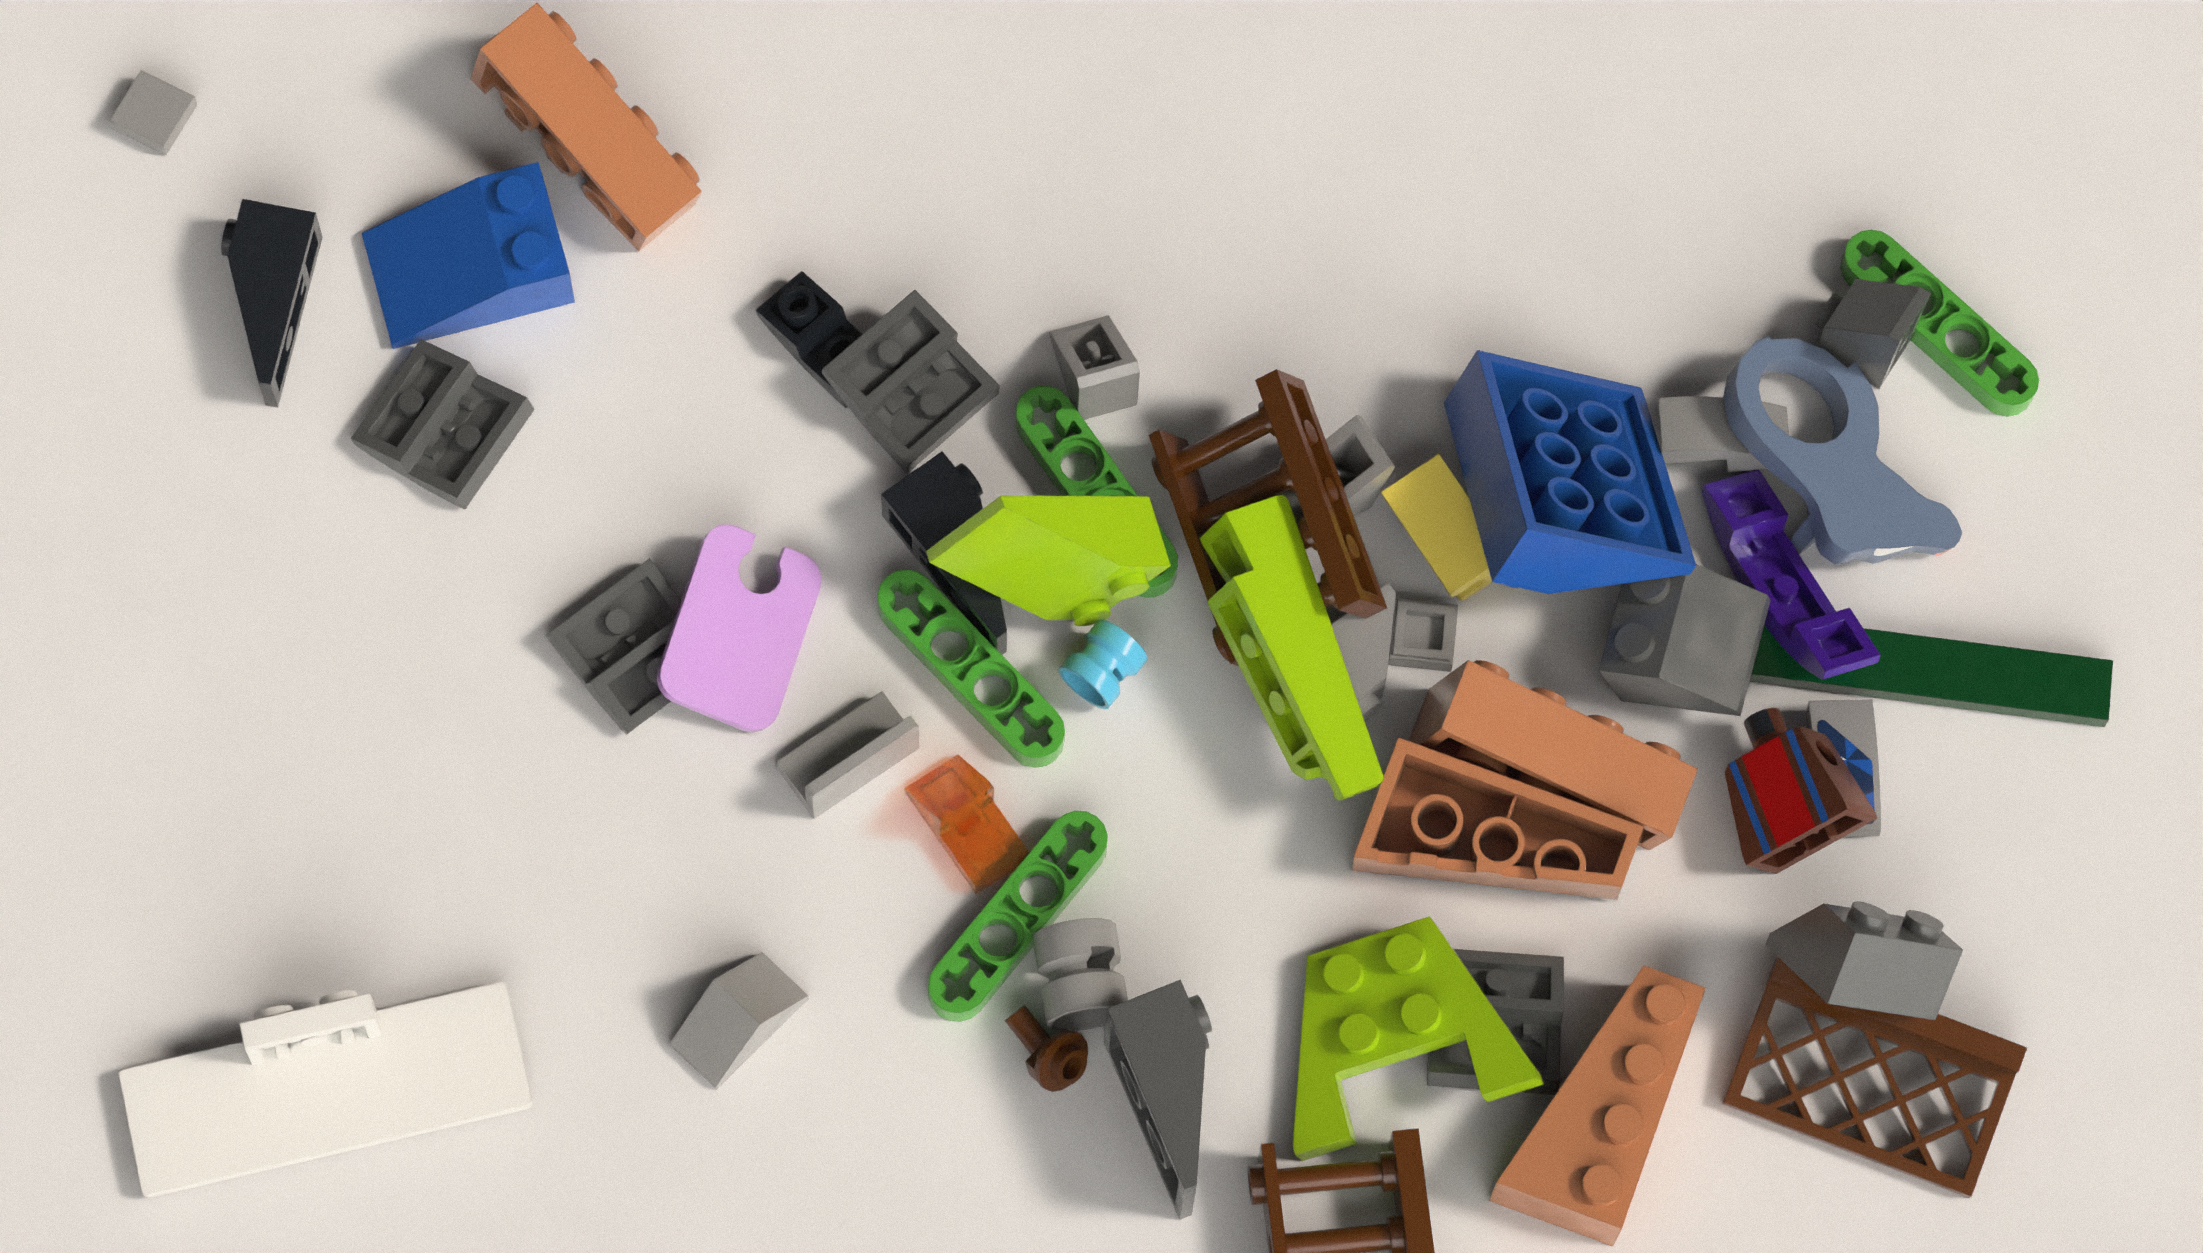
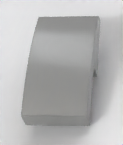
(1699, 431)

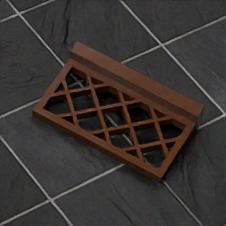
(1937, 1040)

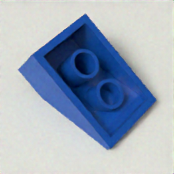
(470, 258)

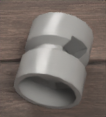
(1079, 965)

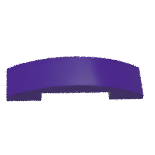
(1761, 556)

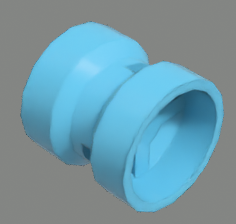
(1103, 663)

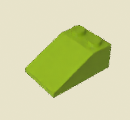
(1058, 553)

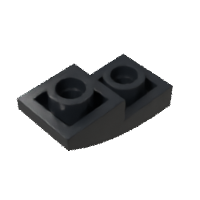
(809, 326)

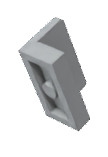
(849, 754)

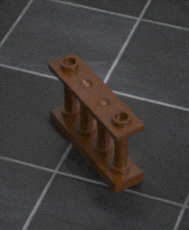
(1304, 469)
(1395, 1170)

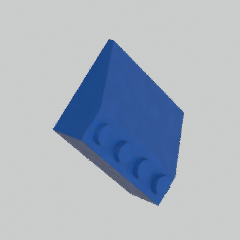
(1564, 478)

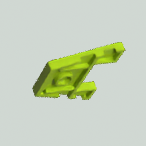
(1386, 1004)

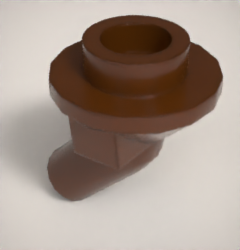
(1050, 1055)

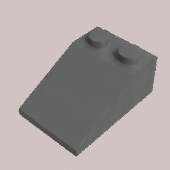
(1160, 1061)

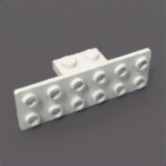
(323, 1085)

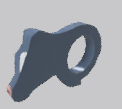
(1851, 497)

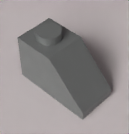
(1871, 325)

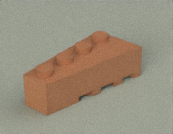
(587, 125)
(1547, 745)
(1483, 828)
(1599, 1127)

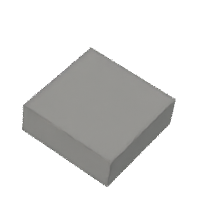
(153, 112)
(1423, 634)

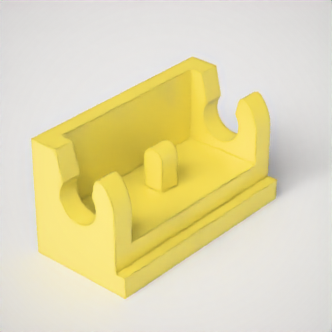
(1442, 526)

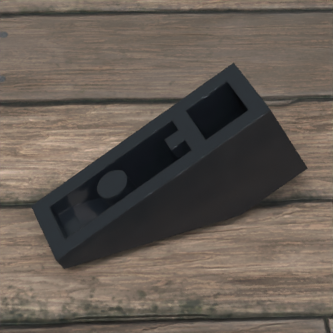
(272, 267)
(926, 510)

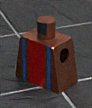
(1791, 794)

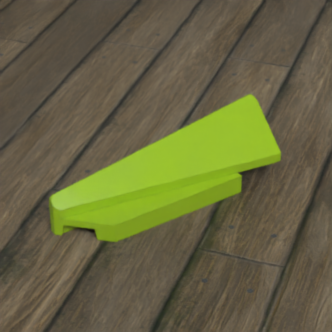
(1288, 646)

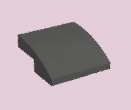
(910, 381)
(442, 424)
(619, 644)
(1530, 1001)

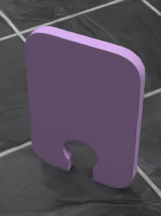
(736, 646)

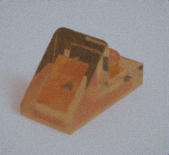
(967, 822)

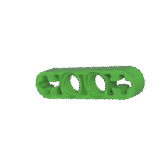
(1947, 315)
(1107, 478)
(964, 673)
(1012, 911)

